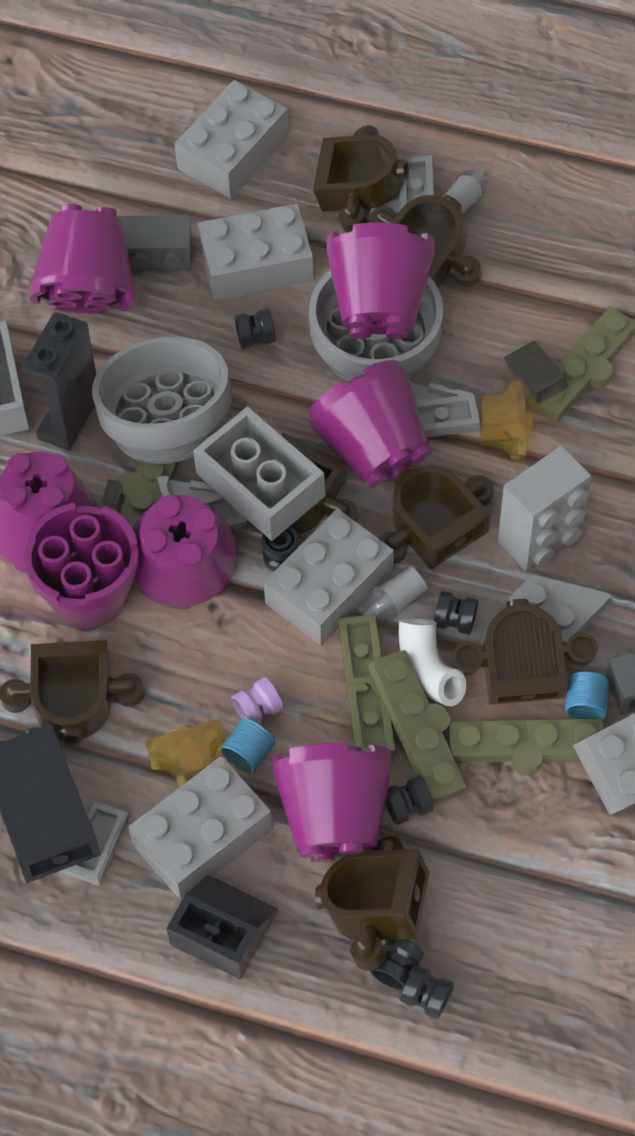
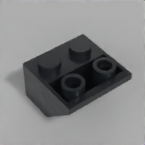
(220, 925)

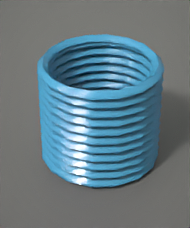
(587, 695)
(248, 745)

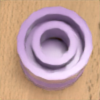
(258, 701)

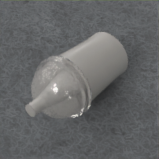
(468, 188)
(395, 594)

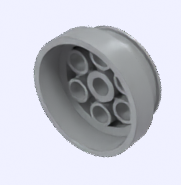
(335, 343)
(162, 398)

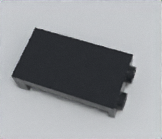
(68, 370)
(43, 805)

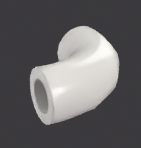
(437, 679)

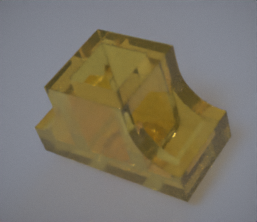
(506, 421)
(186, 750)

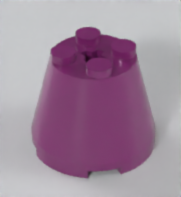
(84, 263)
(379, 277)
(372, 423)
(29, 490)
(82, 563)
(180, 569)
(333, 797)

